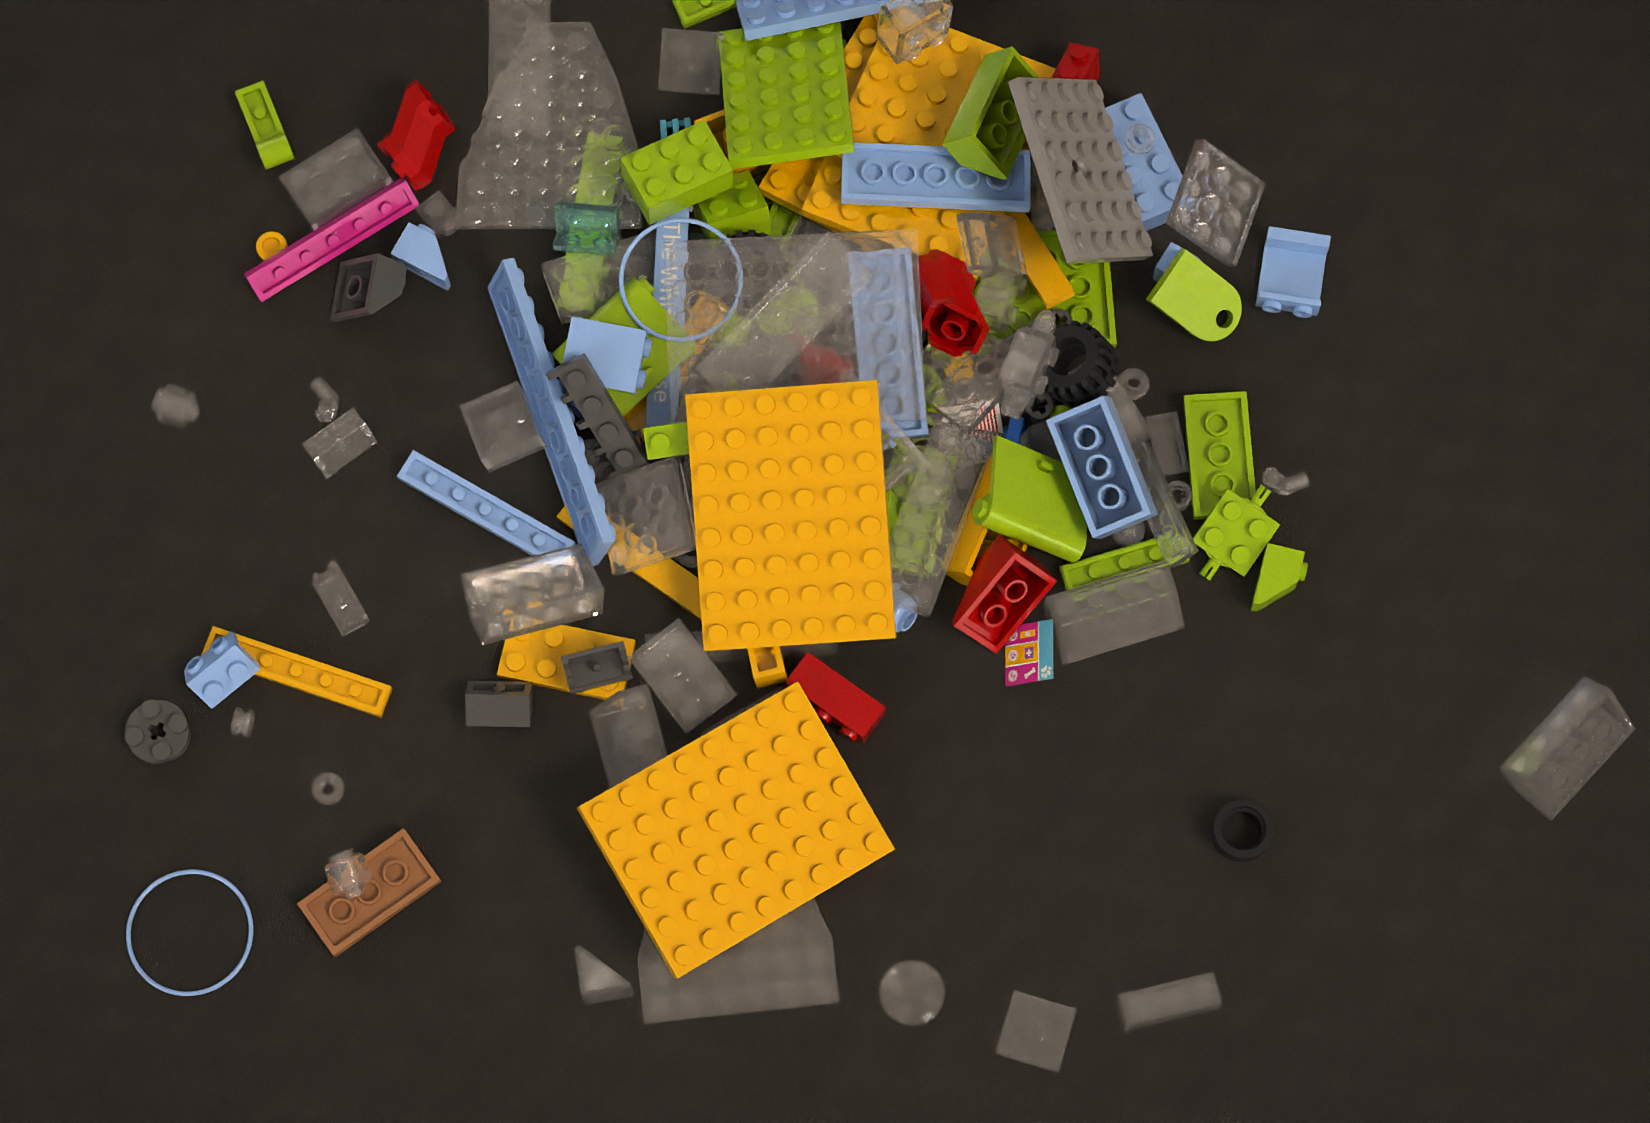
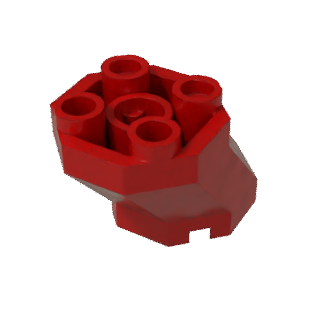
(417, 136)
(950, 305)

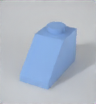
(421, 254)

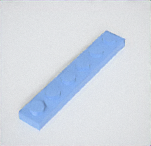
(480, 506)

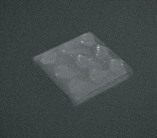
(1215, 203)
(965, 385)
(648, 515)

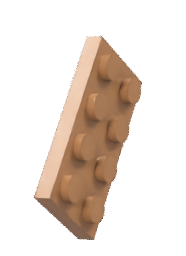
(398, 879)

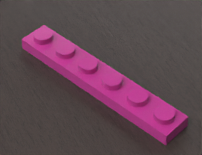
(331, 239)

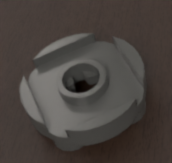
(152, 714)

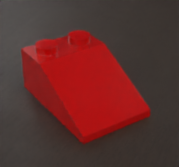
(1001, 594)

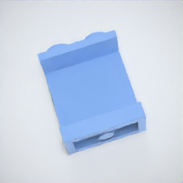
(1292, 271)
(612, 350)

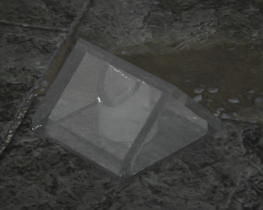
(599, 981)

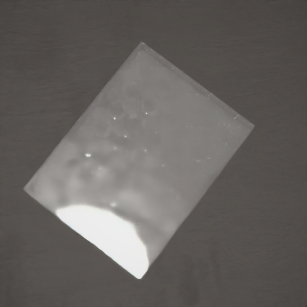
(875, 335)

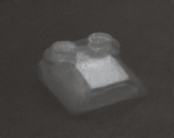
(691, 61)

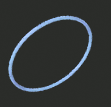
(628, 251)
(141, 897)

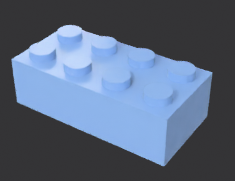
(1152, 174)
(1102, 467)

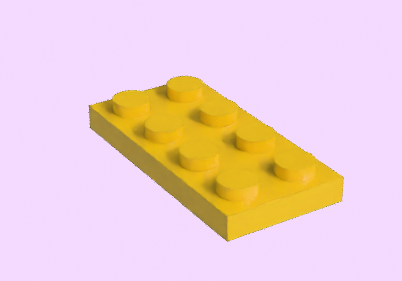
(538, 655)

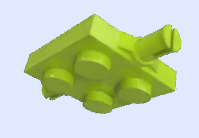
(1235, 532)

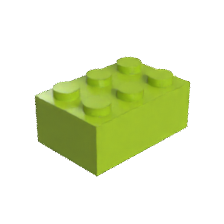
(676, 172)

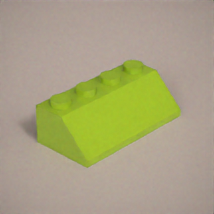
(987, 125)

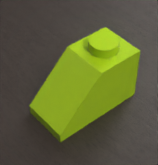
(1278, 574)

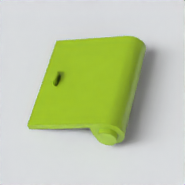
(652, 315)
(1032, 502)

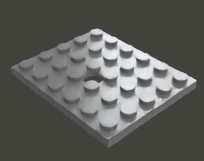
(1096, 205)

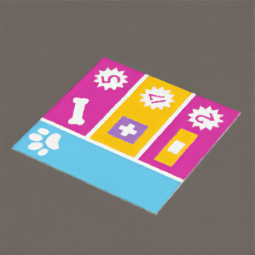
(1029, 653)

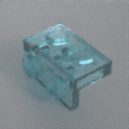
(587, 228)

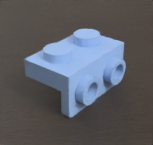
(220, 670)

